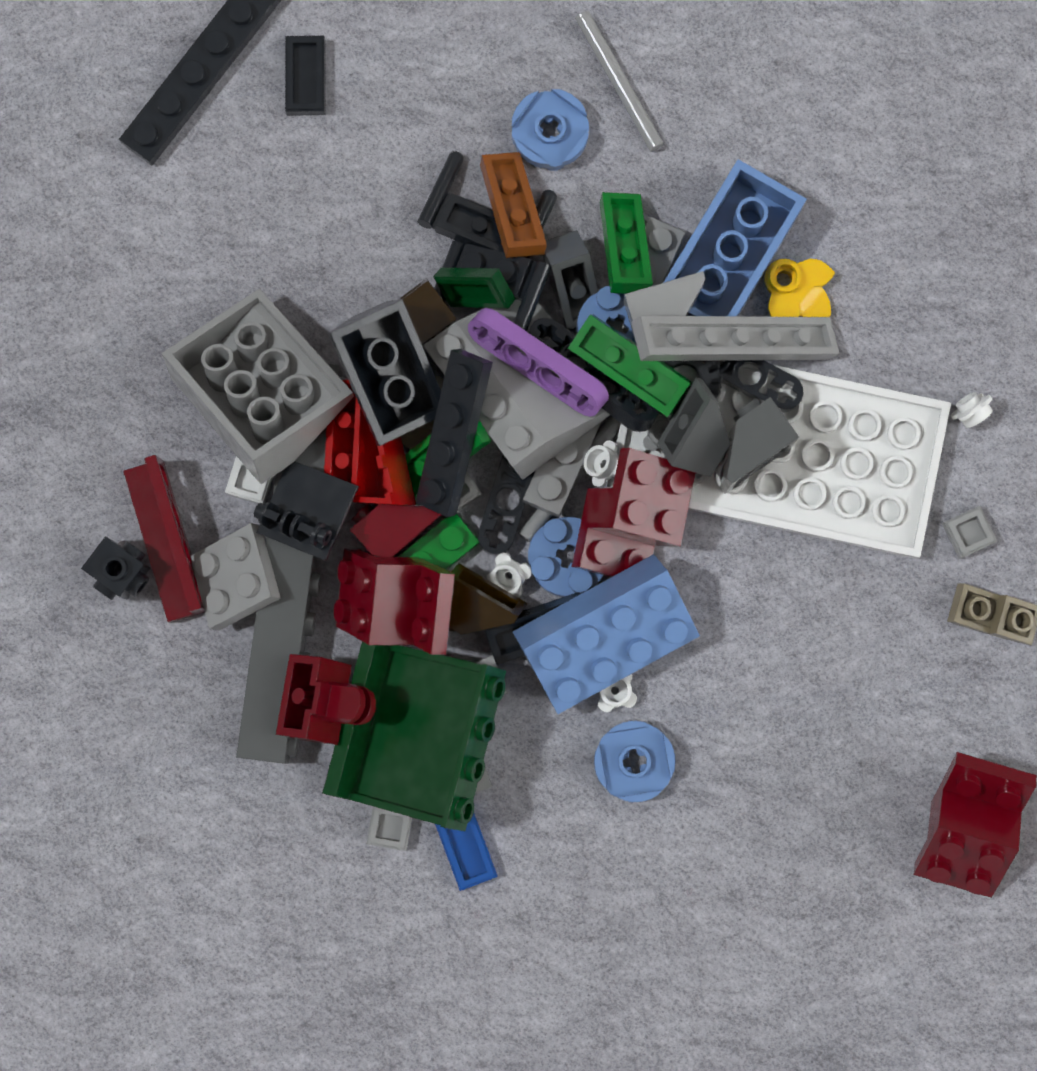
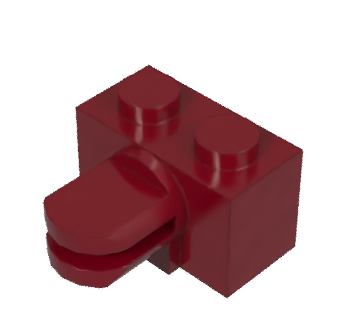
(320, 700)

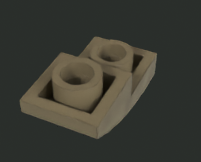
(993, 614)

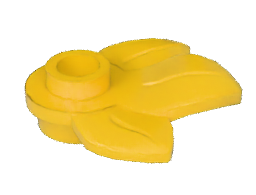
(804, 294)

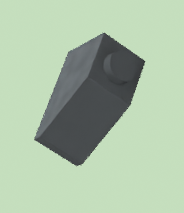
(570, 274)
(696, 432)

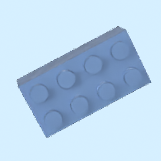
(737, 239)
(606, 633)

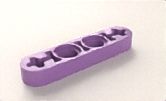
(503, 337)

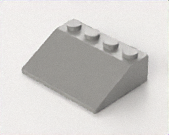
(257, 384)
(516, 412)

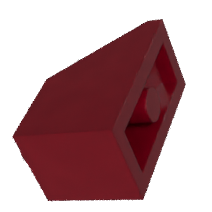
(391, 527)

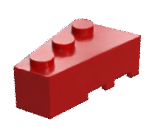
(356, 458)

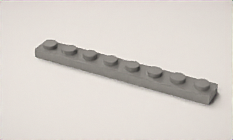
(556, 478)

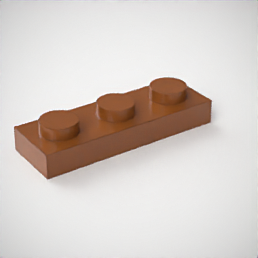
(513, 205)

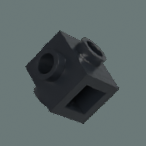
(104, 565)

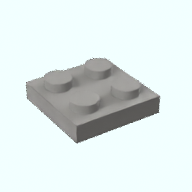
(235, 577)

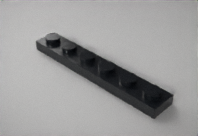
(195, 76)

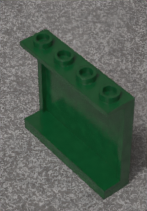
(425, 736)

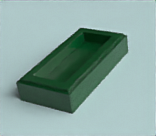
(474, 287)

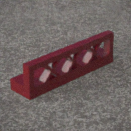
(164, 538)

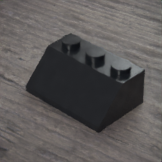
(387, 370)

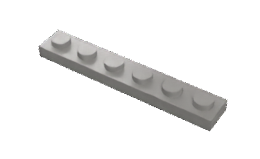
(734, 338)

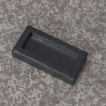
(305, 75)

